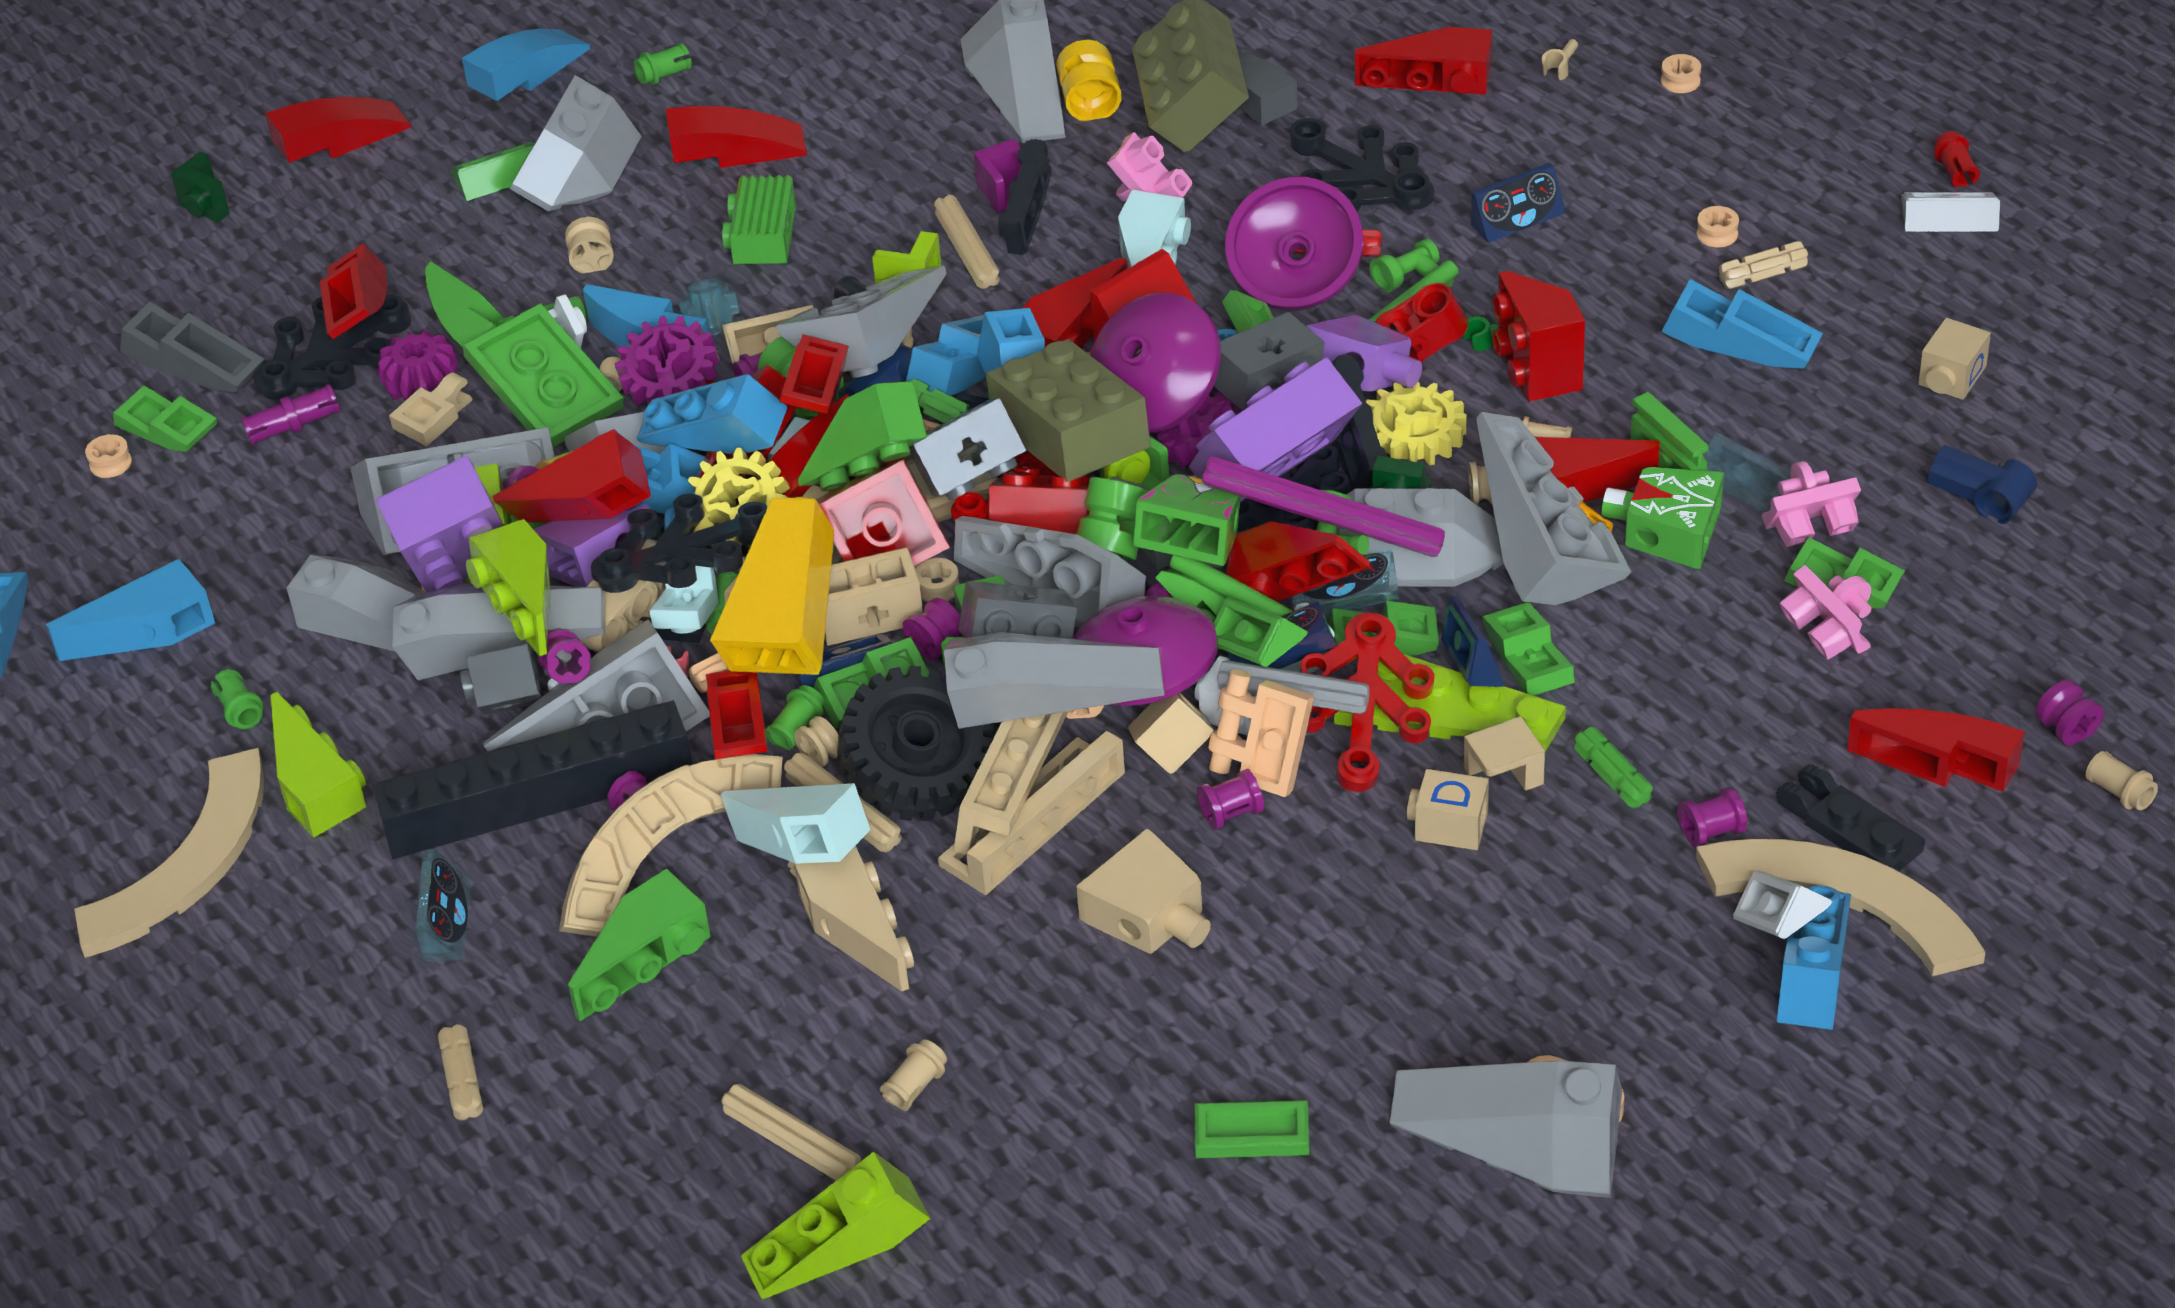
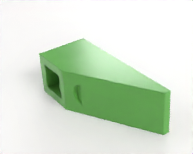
(866, 430)
(639, 939)

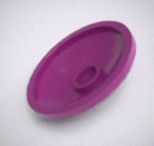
(1291, 217)
(1176, 358)
(1176, 627)

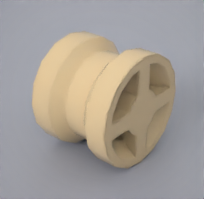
(586, 256)

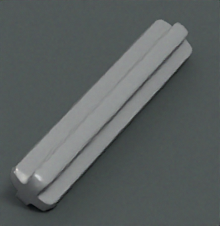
(1328, 691)

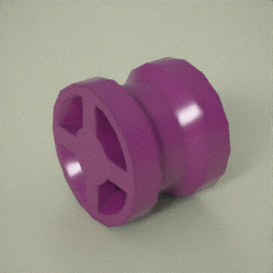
(932, 627)
(2069, 712)

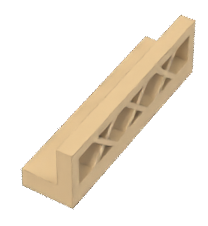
(1006, 777)
(1057, 796)

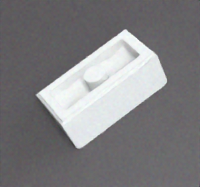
(1950, 211)
(1778, 905)

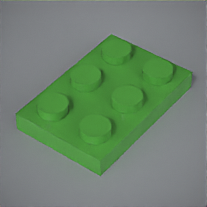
(542, 374)

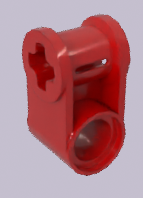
(1429, 319)

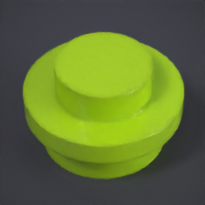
(1132, 468)

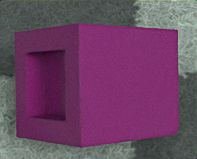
(995, 170)

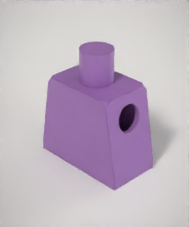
(1379, 351)
(578, 543)

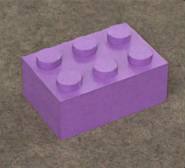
(1283, 423)
(436, 518)

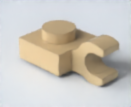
(428, 413)

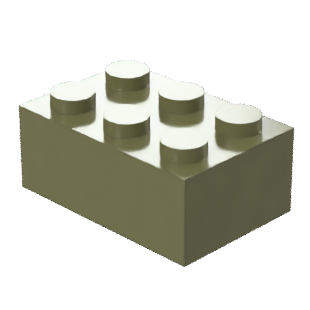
(1189, 73)
(1070, 409)

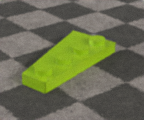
(1465, 709)

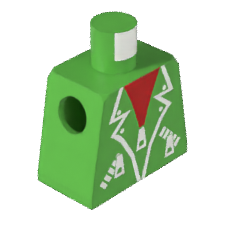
(1669, 512)

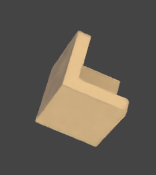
(1171, 731)
(1506, 748)

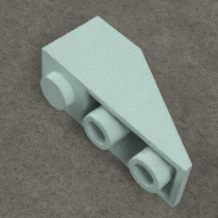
(1152, 224)
(799, 821)

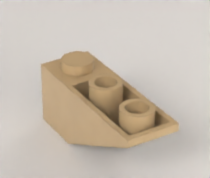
(850, 915)

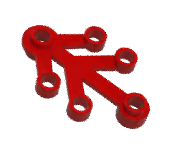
(1368, 652)

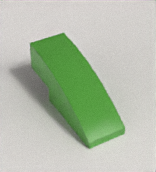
(459, 306)

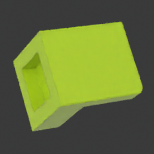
(923, 255)

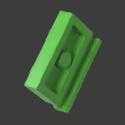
(1678, 443)

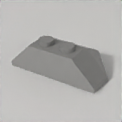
(578, 150)
(1469, 542)

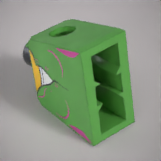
(1187, 520)

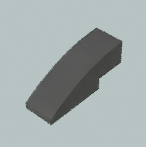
(1269, 90)
(188, 349)

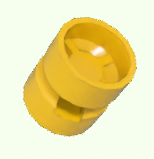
(1088, 80)

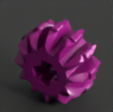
(415, 363)

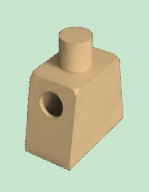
(1144, 896)

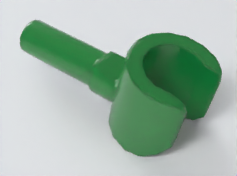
(1480, 332)

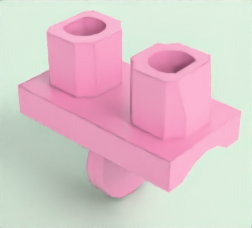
(1140, 169)
(1811, 496)
(1836, 608)

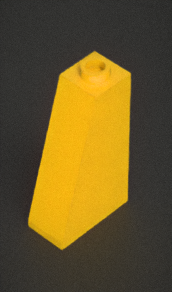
(781, 594)

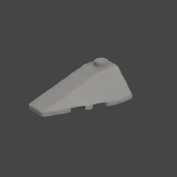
(387, 473)
(1541, 530)
(1047, 560)
(348, 599)
(451, 623)
(1033, 675)
(1525, 1118)

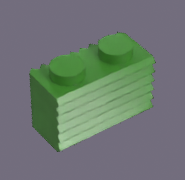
(761, 220)

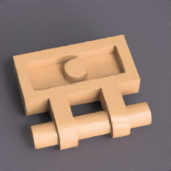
(1274, 736)

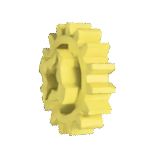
(1418, 422)
(723, 485)

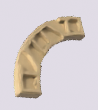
(644, 822)
(193, 869)
(1911, 910)

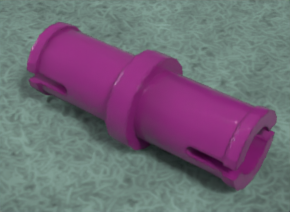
(290, 414)

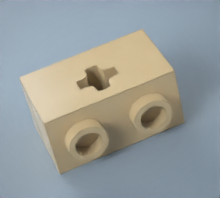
(871, 596)

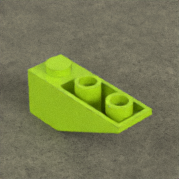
(514, 573)
(311, 774)
(847, 1222)

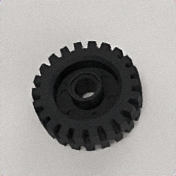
(890, 768)

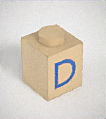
(1954, 358)
(1449, 809)

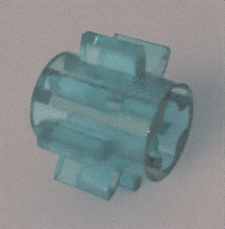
(711, 302)

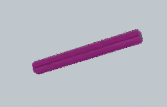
(1323, 506)

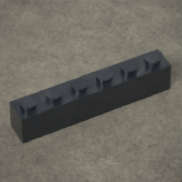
(528, 779)

